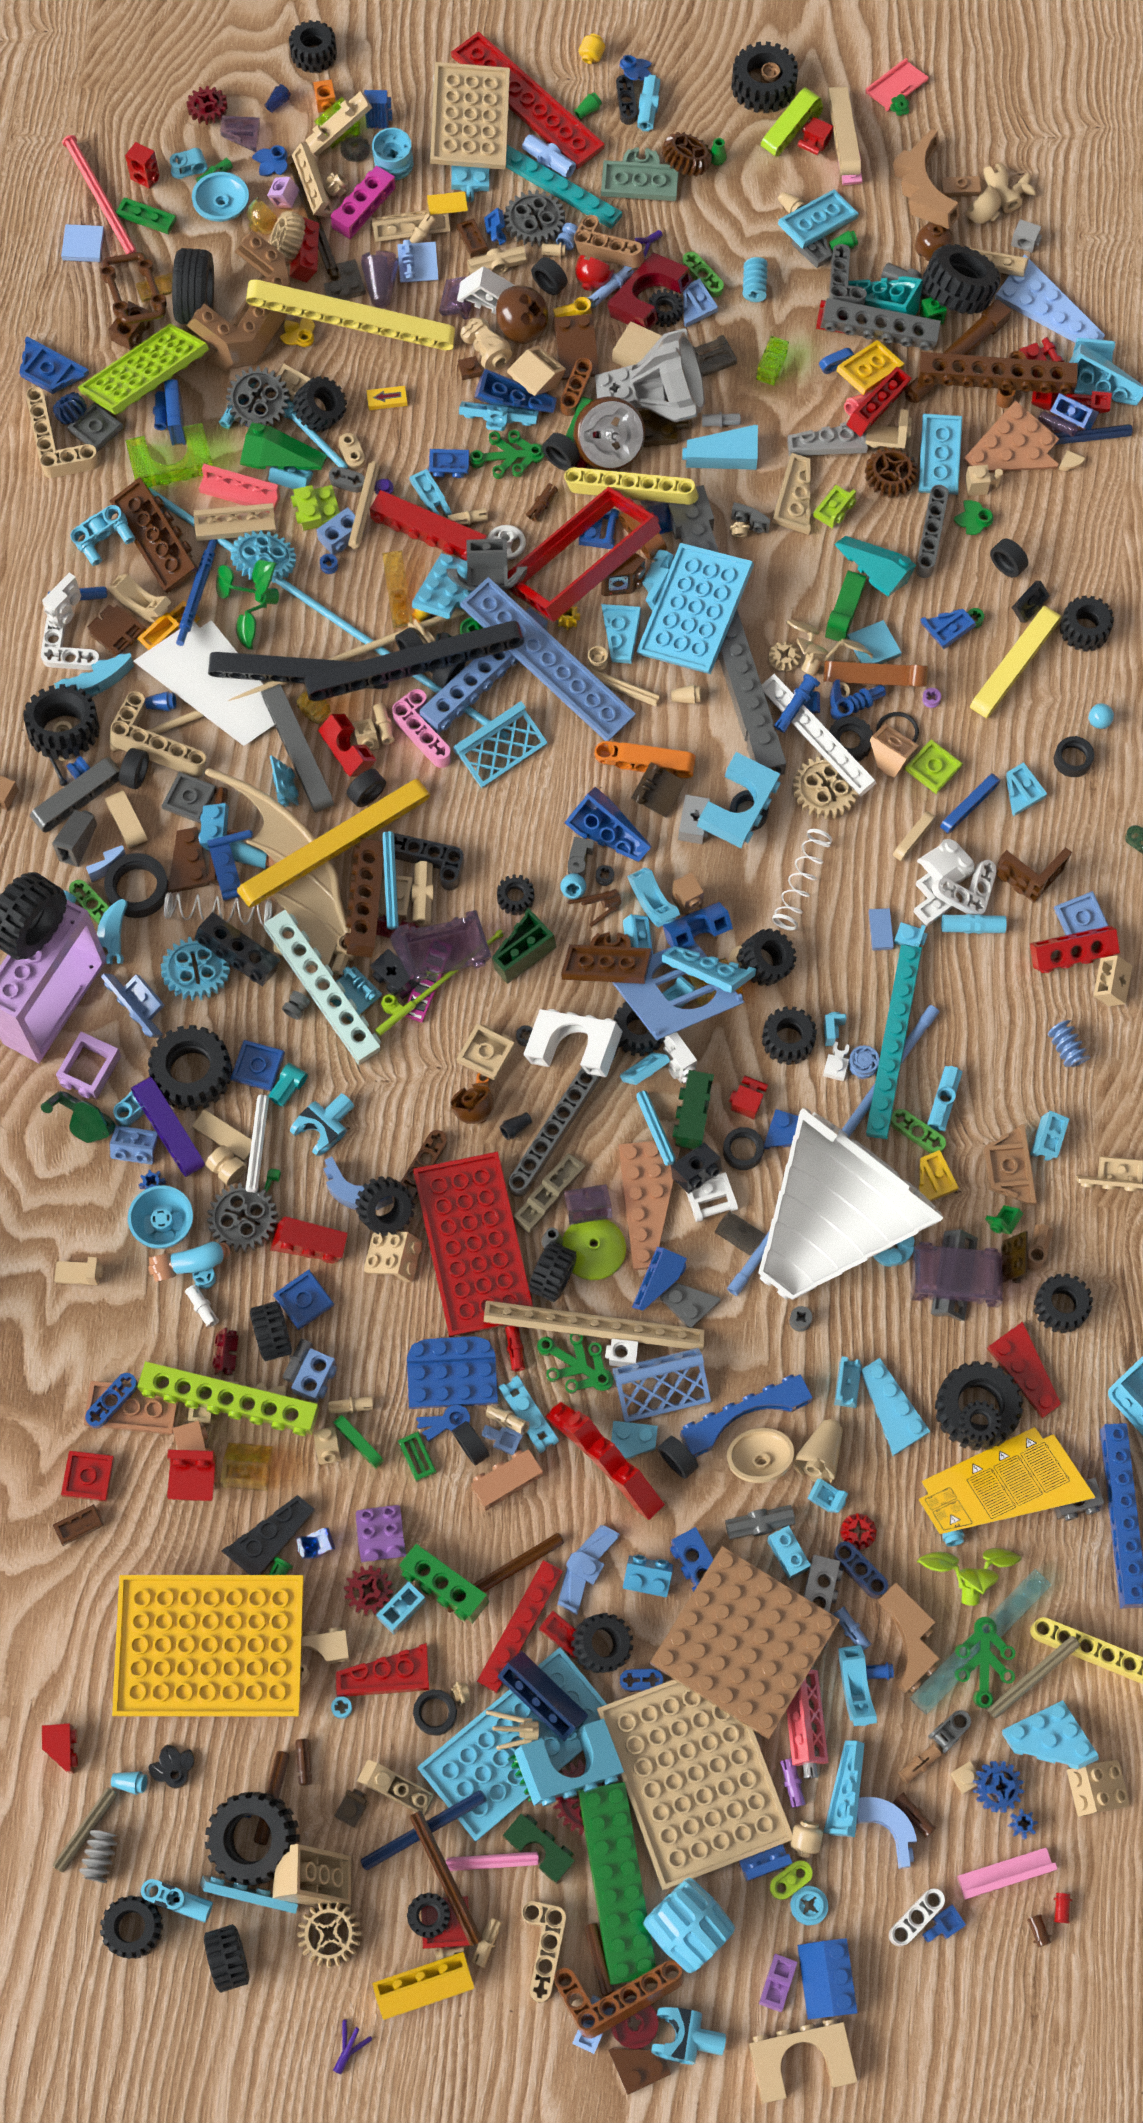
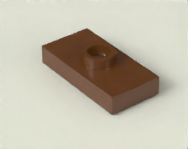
(472, 237)
(78, 1525)

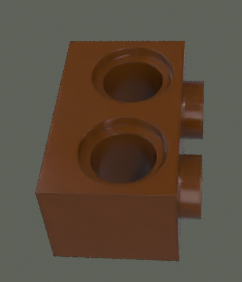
(134, 331)

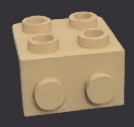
(890, 436)
(393, 1255)
(1098, 1788)

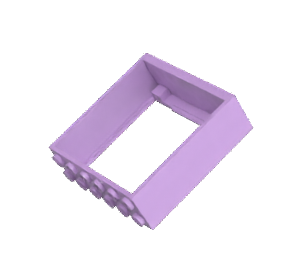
(47, 987)

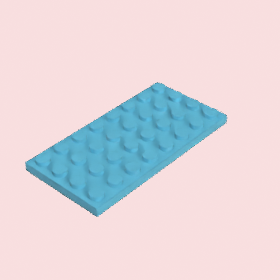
(474, 1764)

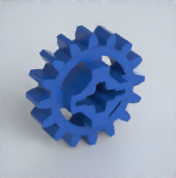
(989, 1786)

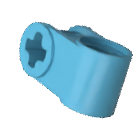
(190, 163)
(130, 1105)

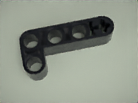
(426, 848)

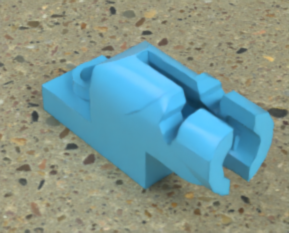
(656, 576)

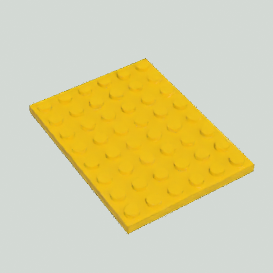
(208, 1646)

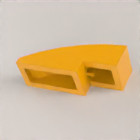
(164, 627)

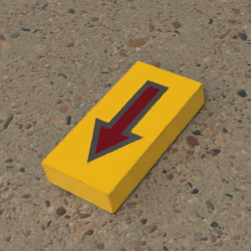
(386, 398)

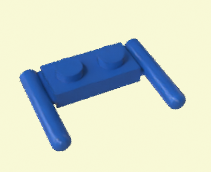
(224, 862)

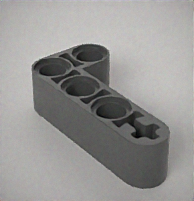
(839, 278)

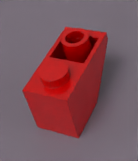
(59, 1743)

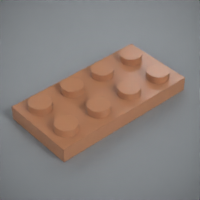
(137, 1413)

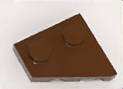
(638, 2068)

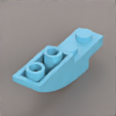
(104, 675)

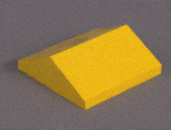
(447, 203)

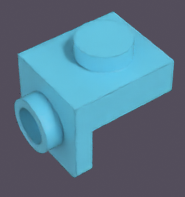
(679, 989)
(827, 1496)

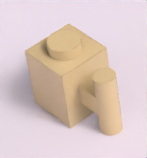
(979, 480)

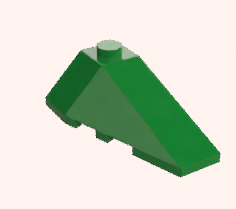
(271, 447)

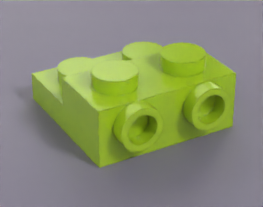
(314, 506)

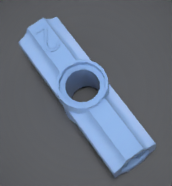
(549, 155)

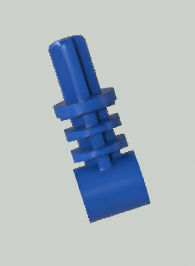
(852, 703)

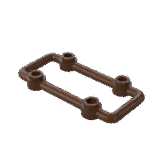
(120, 307)

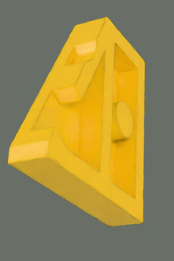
(935, 1177)

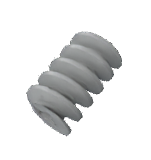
(98, 1856)

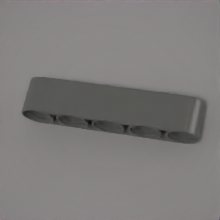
(928, 538)
(76, 794)

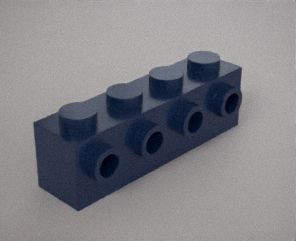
(542, 1696)

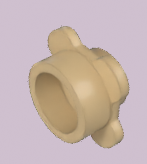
(739, 529)
(460, 1693)

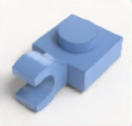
(505, 1439)

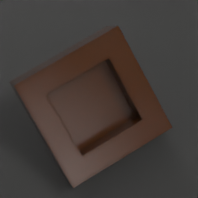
(469, 368)

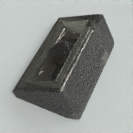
(739, 1233)

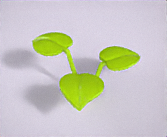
(976, 1580)

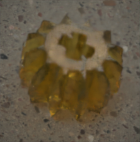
(314, 710)

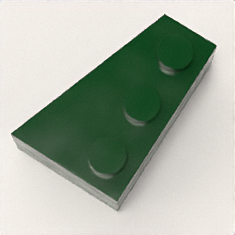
(523, 948)
(693, 1111)

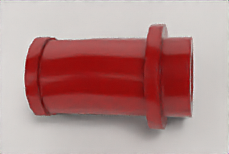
(1062, 1907)

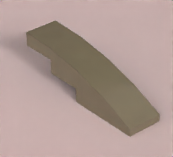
(548, 1193)

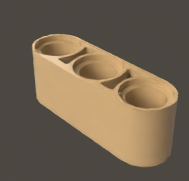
(126, 819)

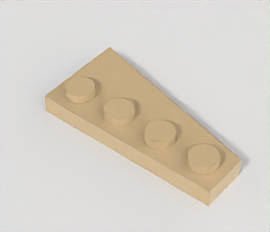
(793, 500)

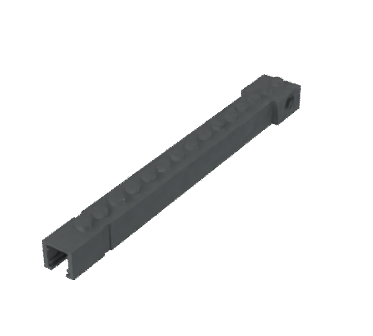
(695, 526)

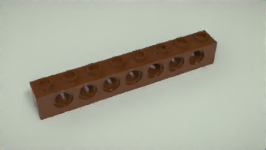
(1007, 372)

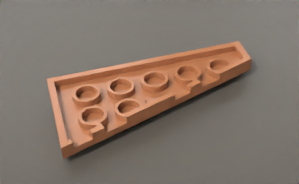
(646, 1195)

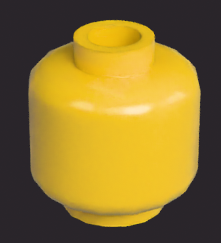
(592, 48)

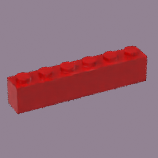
(422, 524)

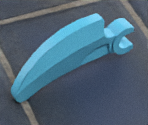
(110, 931)

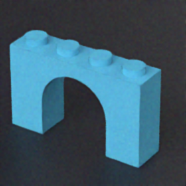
(737, 826)
(547, 1784)

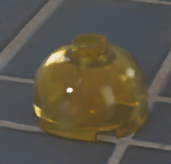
(261, 217)

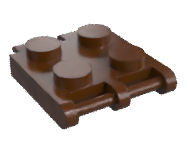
(116, 629)

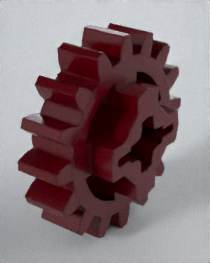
(207, 106)
(359, 1585)

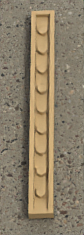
(593, 1325)

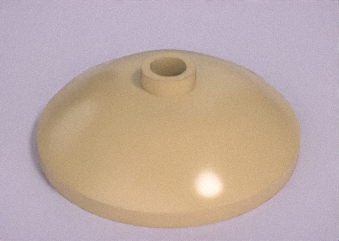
(760, 1455)

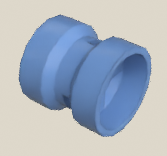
(567, 236)

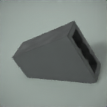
(75, 837)

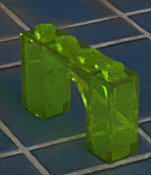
(160, 474)

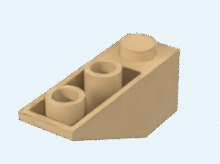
(395, 1787)

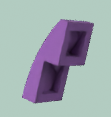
(778, 1983)

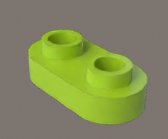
(790, 1880)

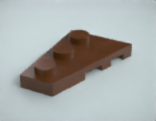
(188, 862)

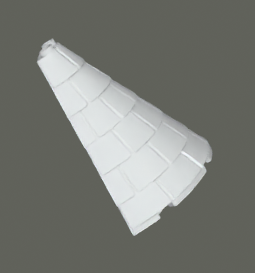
(836, 1209)

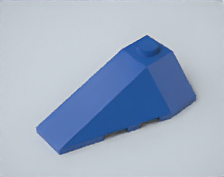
(508, 393)
(604, 822)

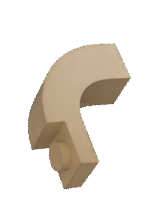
(137, 599)

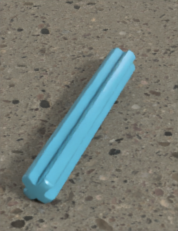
(656, 1128)

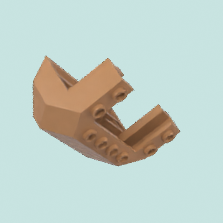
(252, 327)

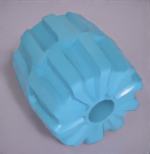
(689, 1925)

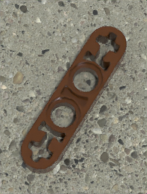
(439, 1148)

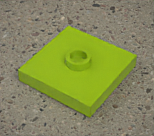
(933, 766)

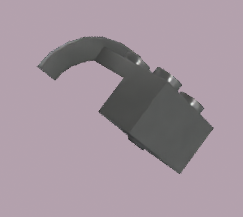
(485, 560)

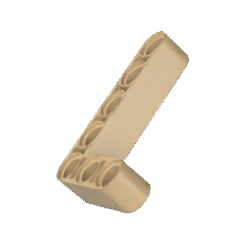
(46, 440)
(162, 750)

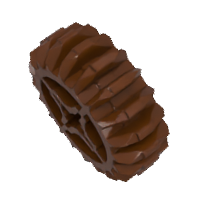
(686, 154)
(889, 479)

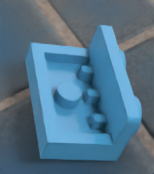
(213, 823)
(648, 1575)

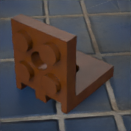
(1024, 879)

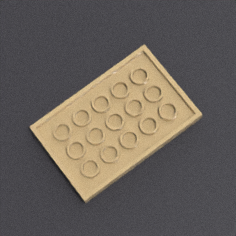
(469, 115)

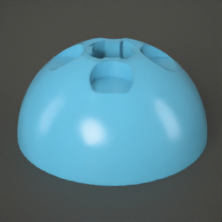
(154, 1208)

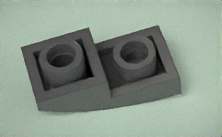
(757, 520)

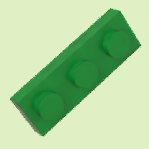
(146, 215)

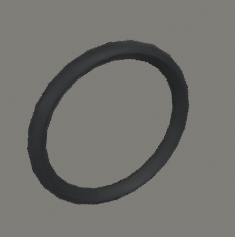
(902, 715)

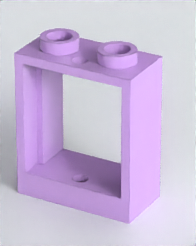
(98, 1047)

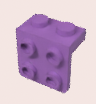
(380, 1533)

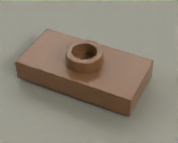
(961, 186)

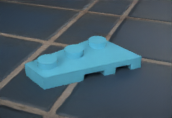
(621, 630)

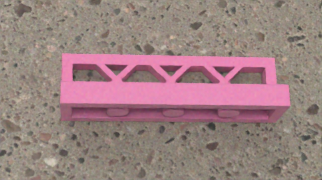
(1006, 1873)

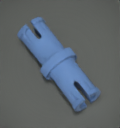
(852, 1628)

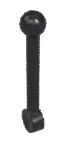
(63, 782)

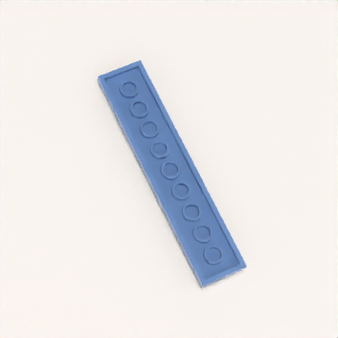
(551, 662)

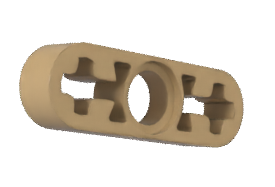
(914, 836)

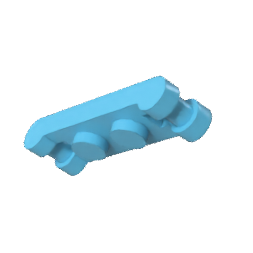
(526, 1409)

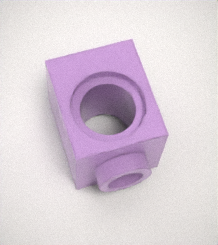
(283, 192)

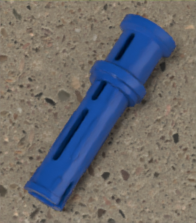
(800, 696)

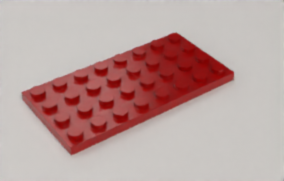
(471, 1239)

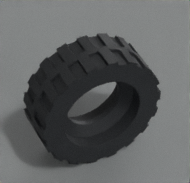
(858, 726)

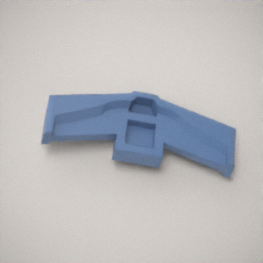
(585, 1567)

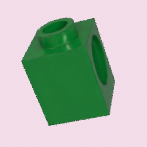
(933, 310)

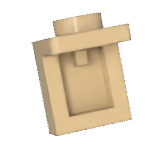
(327, 1445)

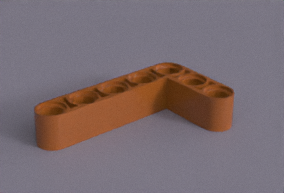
(876, 673)
(616, 1999)

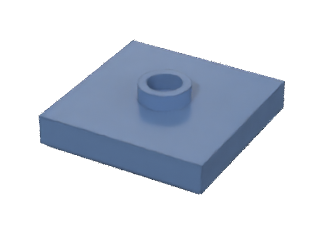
(1080, 914)

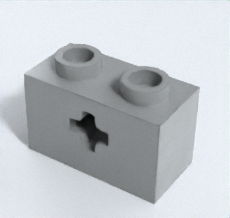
(688, 828)

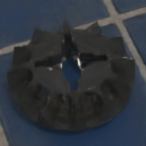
(359, 153)

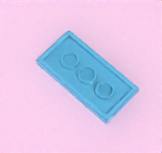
(818, 218)
(940, 452)

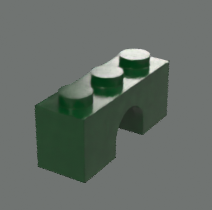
(524, 1832)

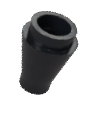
(514, 1126)

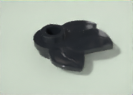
(170, 1763)

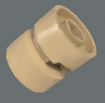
(229, 1168)

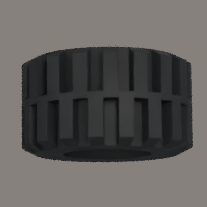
(313, 35)
(330, 396)
(1086, 637)
(777, 947)
(631, 1041)
(789, 1051)
(396, 1217)
(552, 1271)
(1071, 1288)
(270, 1331)
(618, 1634)
(111, 1923)
(226, 1958)

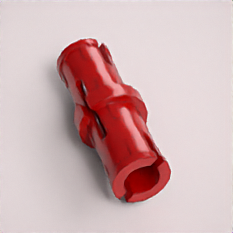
(515, 1348)

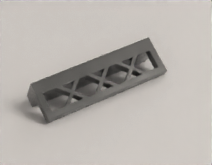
(945, 1307)

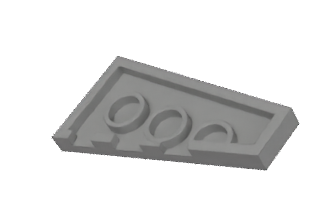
(827, 441)

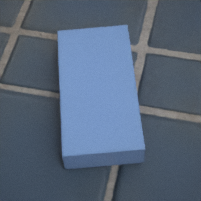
(880, 929)

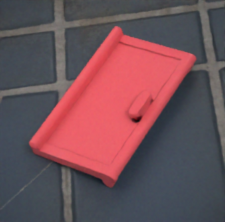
(899, 80)

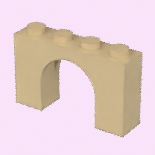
(768, 2053)

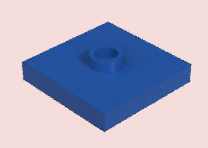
(257, 1065)
(303, 1299)

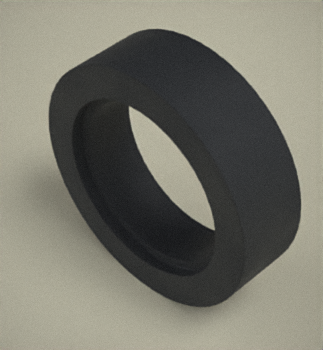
(132, 862)

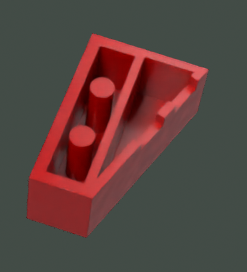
(308, 1240)

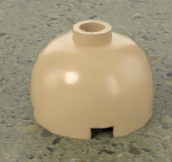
(985, 207)

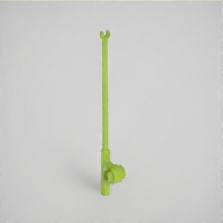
(391, 1005)

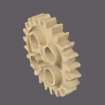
(809, 795)

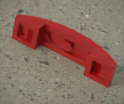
(1098, 400)

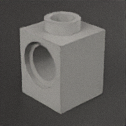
(1026, 236)

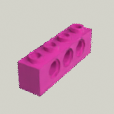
(363, 202)

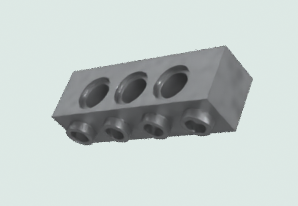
(825, 1568)

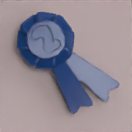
(450, 1420)

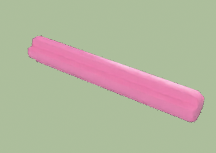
(492, 1861)

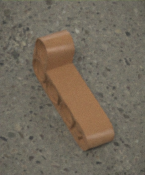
(604, 247)

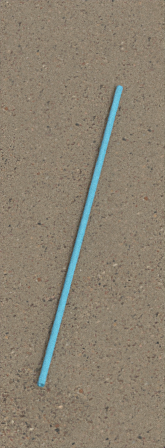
(329, 615)

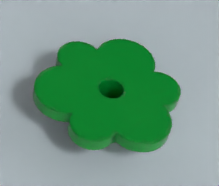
(900, 105)

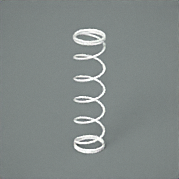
(820, 842)
(168, 911)

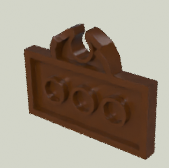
(607, 961)

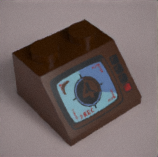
(625, 578)

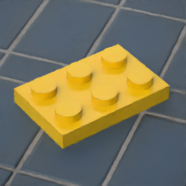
(869, 367)

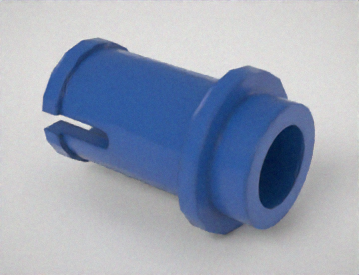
(880, 1671)

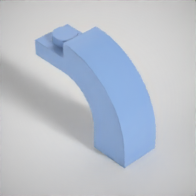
(890, 1816)

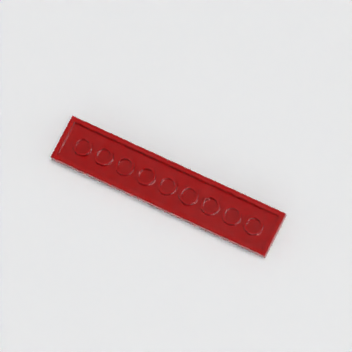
(533, 103)

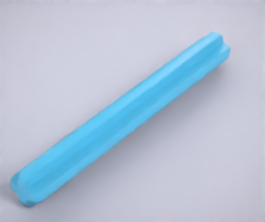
(390, 880)

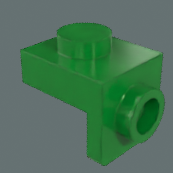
(1005, 1220)

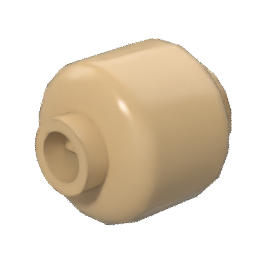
(806, 1838)

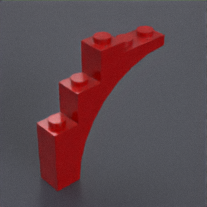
(607, 1457)

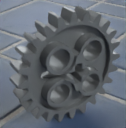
(525, 226)
(242, 390)
(233, 1234)

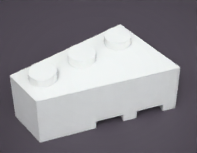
(483, 288)

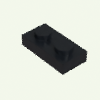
(1030, 601)

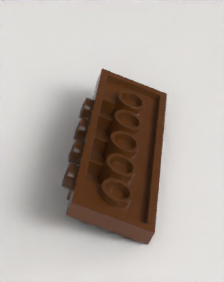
(156, 535)

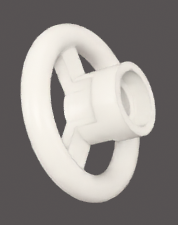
(510, 533)

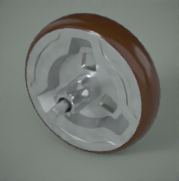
(598, 417)

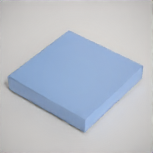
(82, 243)

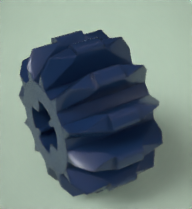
(69, 408)

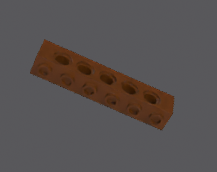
(358, 943)

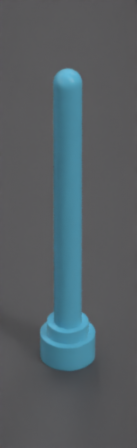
(315, 437)

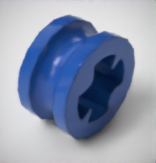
(324, 567)

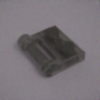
(717, 359)

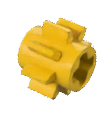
(569, 618)

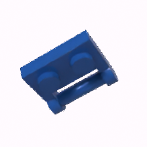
(591, 536)

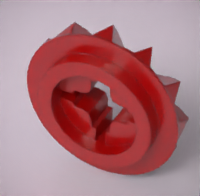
(850, 1524)

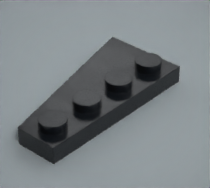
(263, 1543)

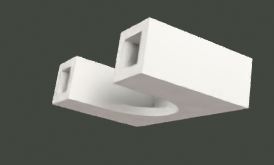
(554, 1026)

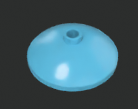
(220, 189)

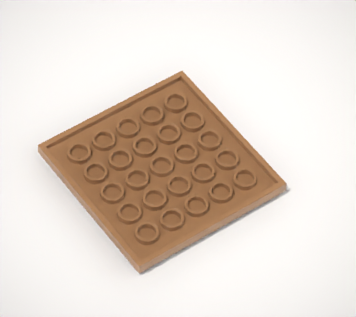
(745, 1642)

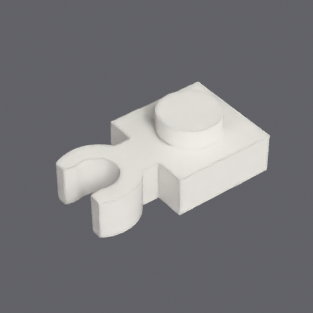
(836, 1064)

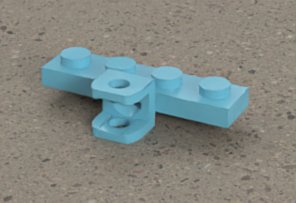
(498, 416)

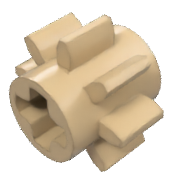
(336, 184)

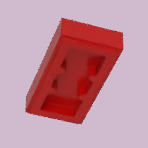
(559, 1632)

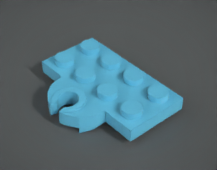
(438, 593)

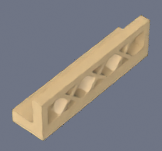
(312, 181)
(403, 225)
(233, 524)

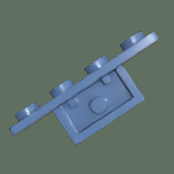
(139, 1000)

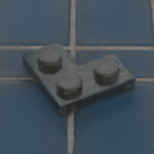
(350, 283)

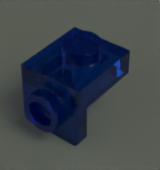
(315, 1544)

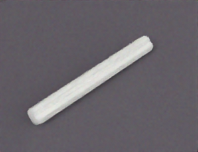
(257, 1143)

